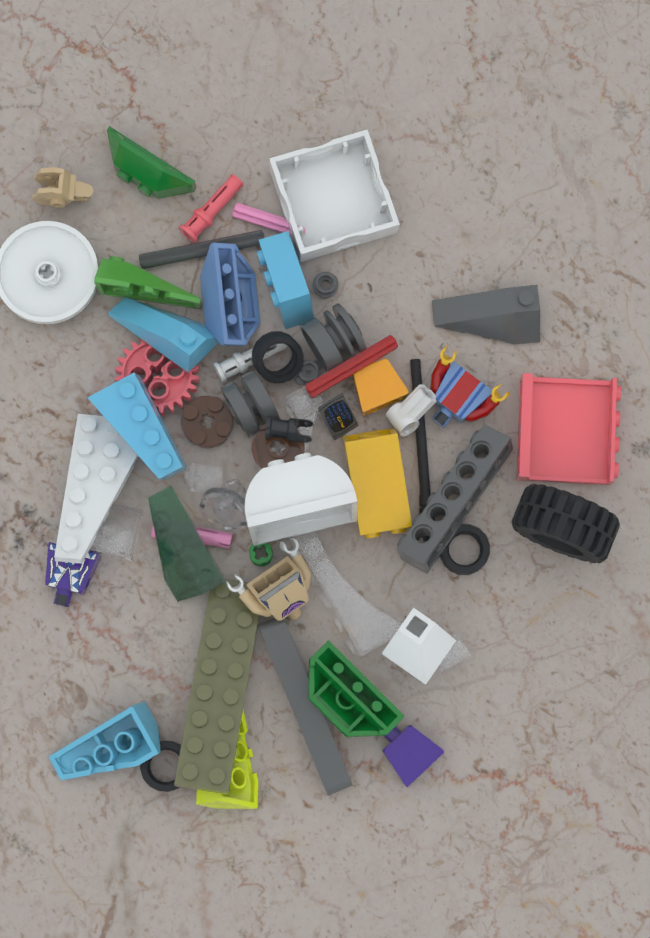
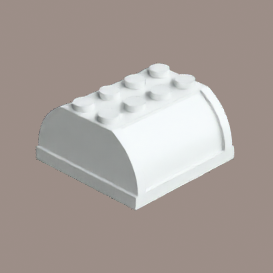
(298, 498)

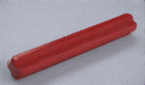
(351, 366)

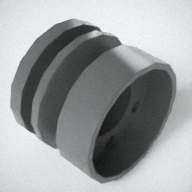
(332, 338)

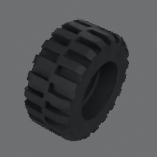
(565, 523)

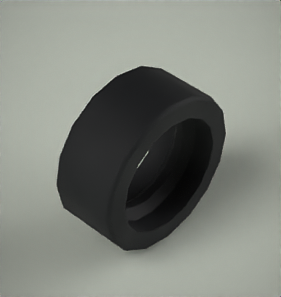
(290, 370)
(452, 566)
(147, 774)

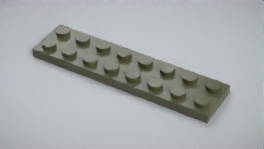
(217, 692)

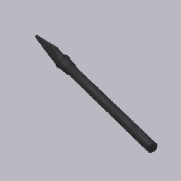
(421, 443)

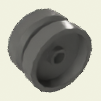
(248, 405)

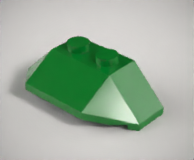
(145, 169)
(348, 696)

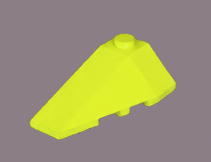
(243, 785)

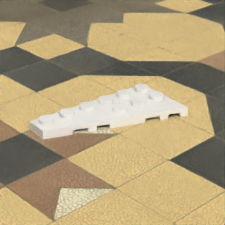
(95, 478)

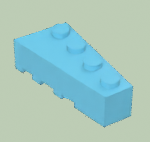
(137, 420)

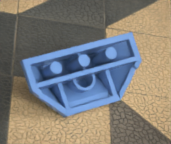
(229, 295)

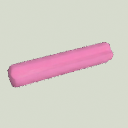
(261, 218)

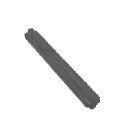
(197, 250)

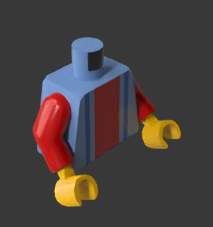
(460, 393)

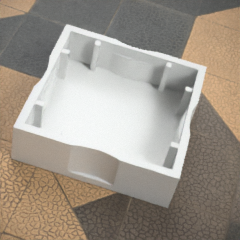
(333, 195)

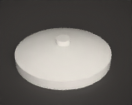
(47, 272)

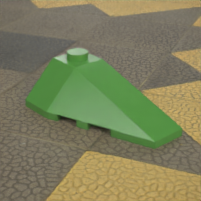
(124, 279)

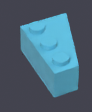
(286, 278)

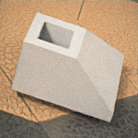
(419, 646)

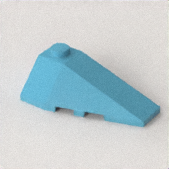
(172, 335)
(114, 745)

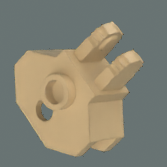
(60, 189)

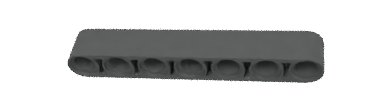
(310, 719)

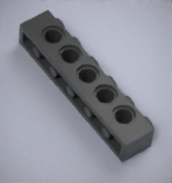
(424, 554)

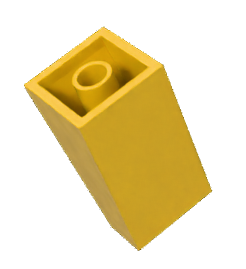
(378, 482)

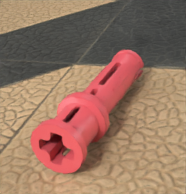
(203, 216)

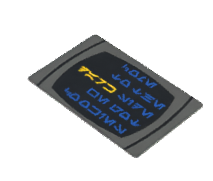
(338, 416)

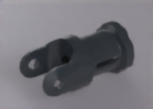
(287, 429)

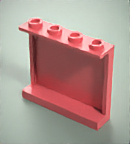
(568, 430)

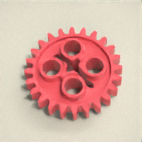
(176, 387)

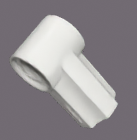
(405, 414)

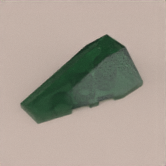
(183, 553)

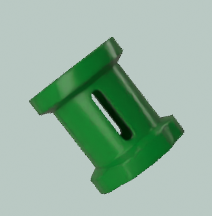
(262, 561)

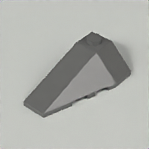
(497, 314)

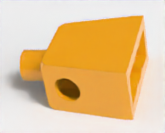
(378, 387)

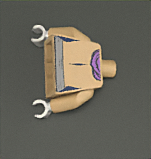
(280, 588)

